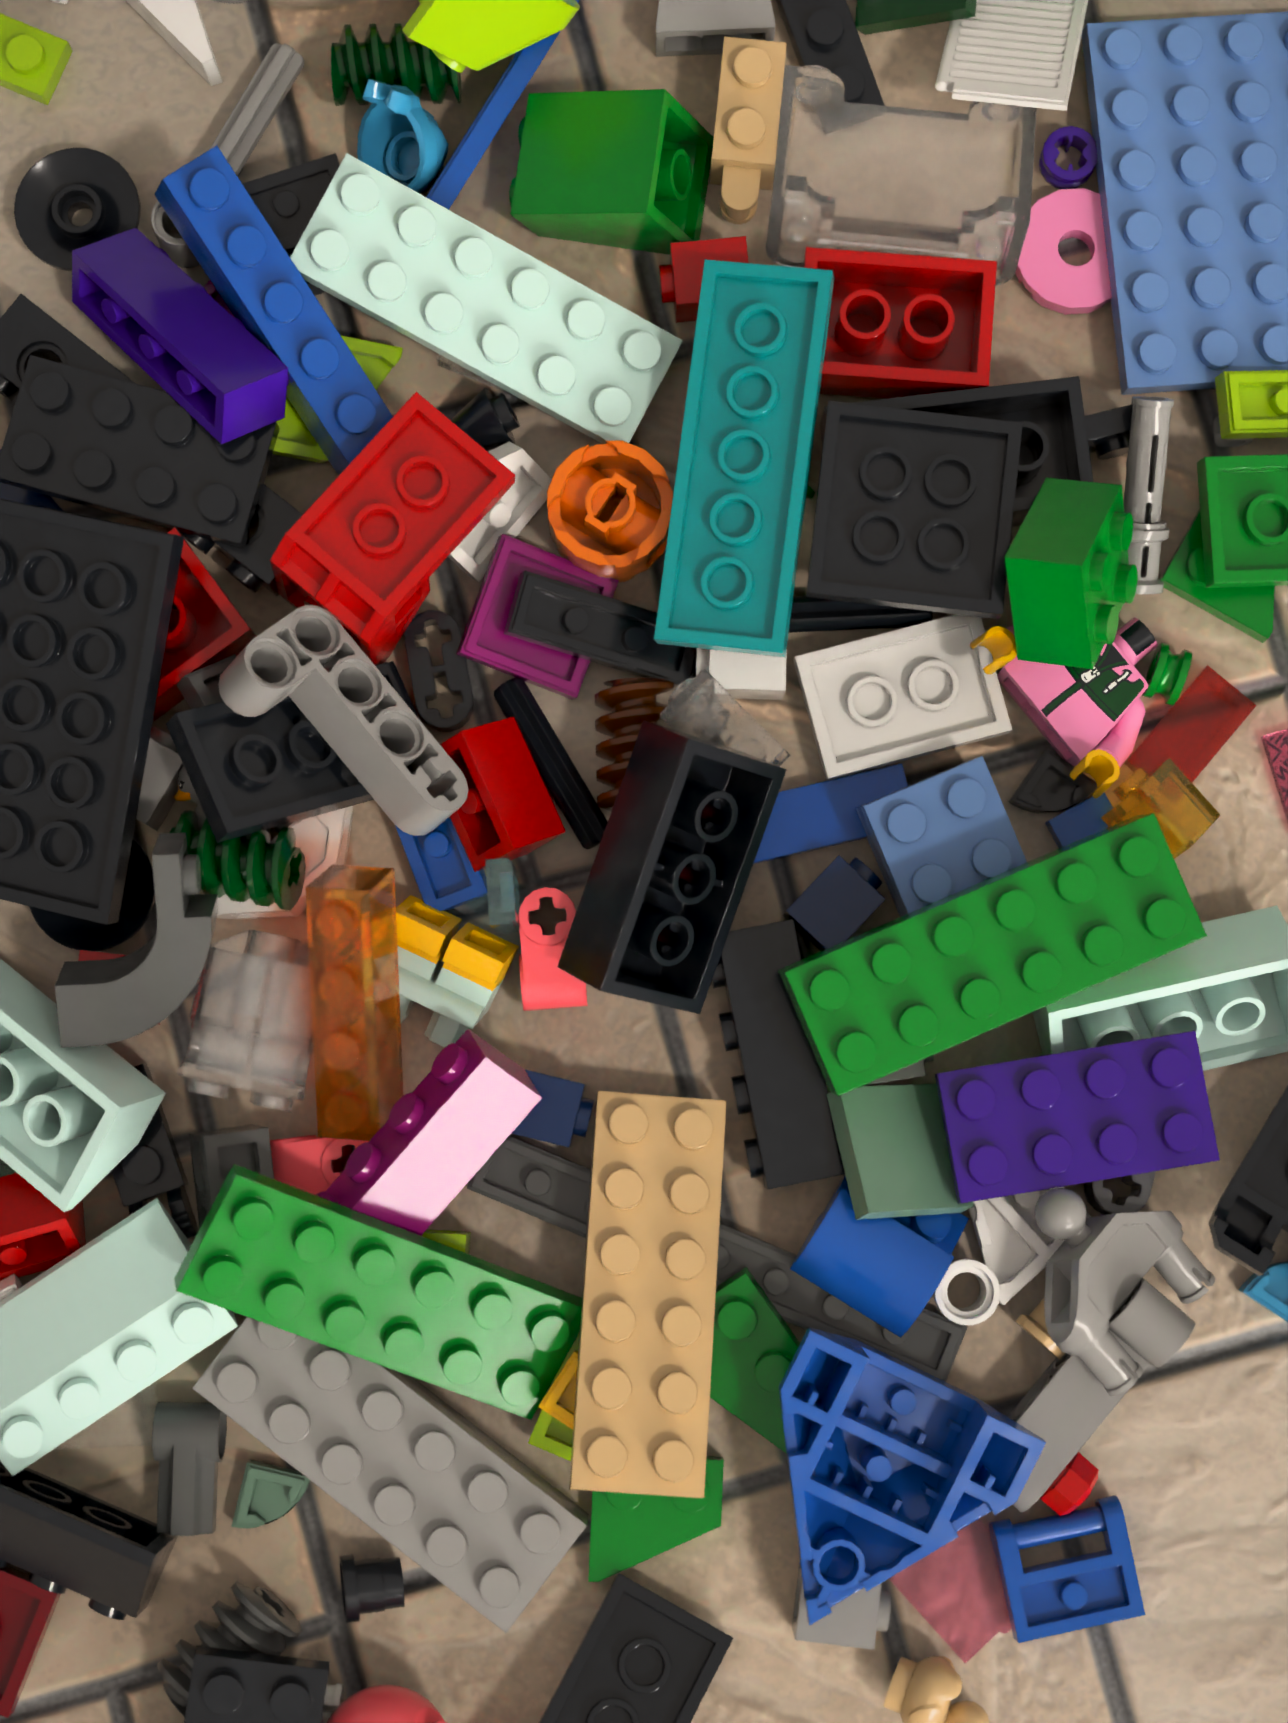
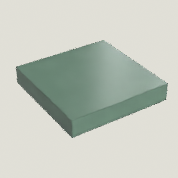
(895, 1151)

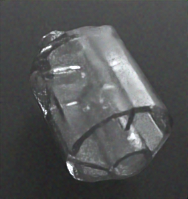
(252, 1021)

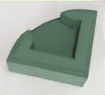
(267, 1494)

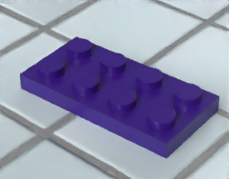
(1076, 1117)

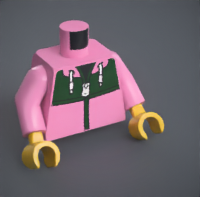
(1081, 712)

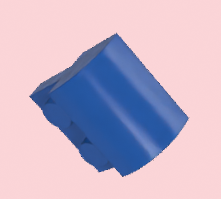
(881, 1263)

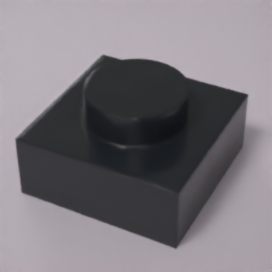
(1109, 432)

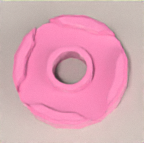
(1040, 266)

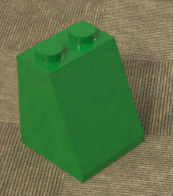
(612, 169)

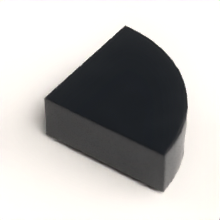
(1050, 787)

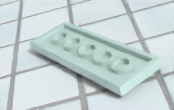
(483, 303)

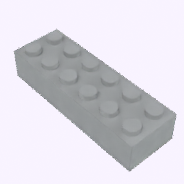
(399, 1464)

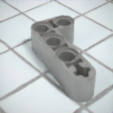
(353, 710)
(1072, 1402)

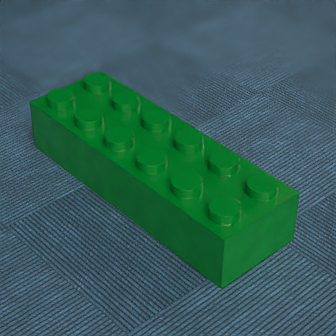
(992, 953)

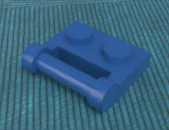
(1073, 1590)

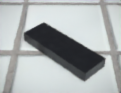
(594, 629)

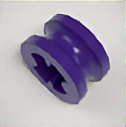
(1068, 137)

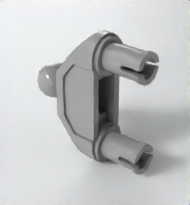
(1099, 1270)

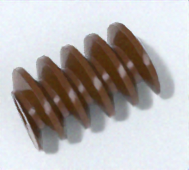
(629, 703)

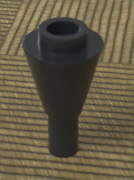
(488, 420)

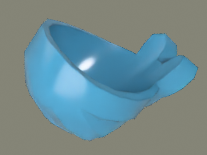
(400, 136)

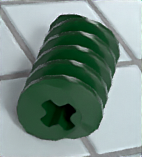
(389, 62)
(247, 866)

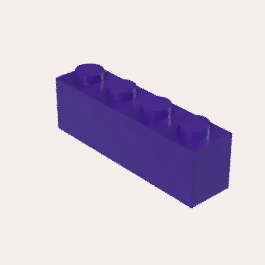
(179, 335)

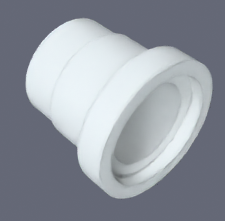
(986, 1301)

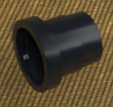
(370, 1585)

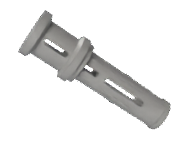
(1145, 487)

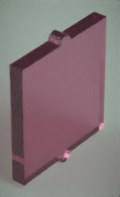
(959, 1591)

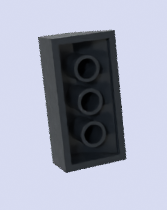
(80, 1543)

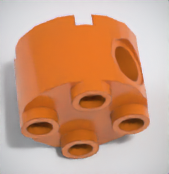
(610, 509)

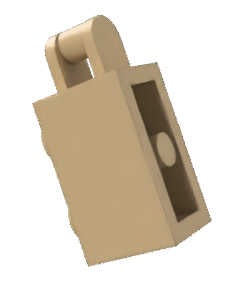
(746, 123)

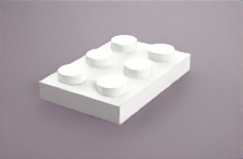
(901, 695)

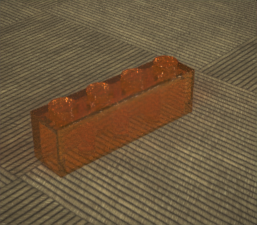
(354, 999)

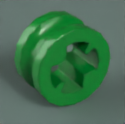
(1167, 673)

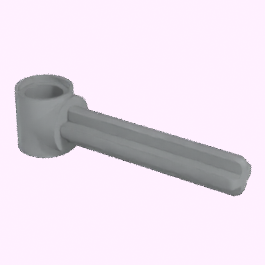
(240, 133)

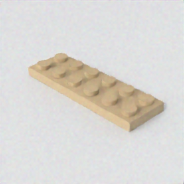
(648, 1296)

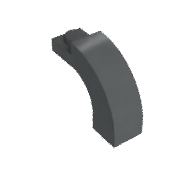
(131, 994)

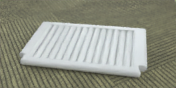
(1014, 53)

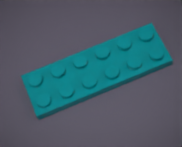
(744, 458)

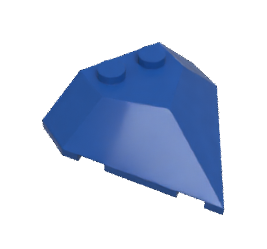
(886, 1464)

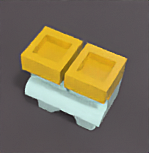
(465, 983)

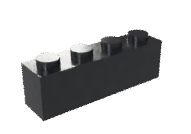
(779, 1070)

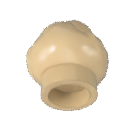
(925, 1692)

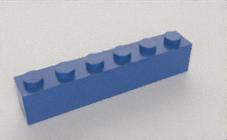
(274, 304)

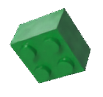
(1070, 572)

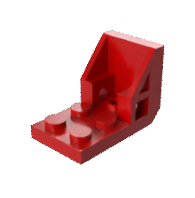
(389, 525)

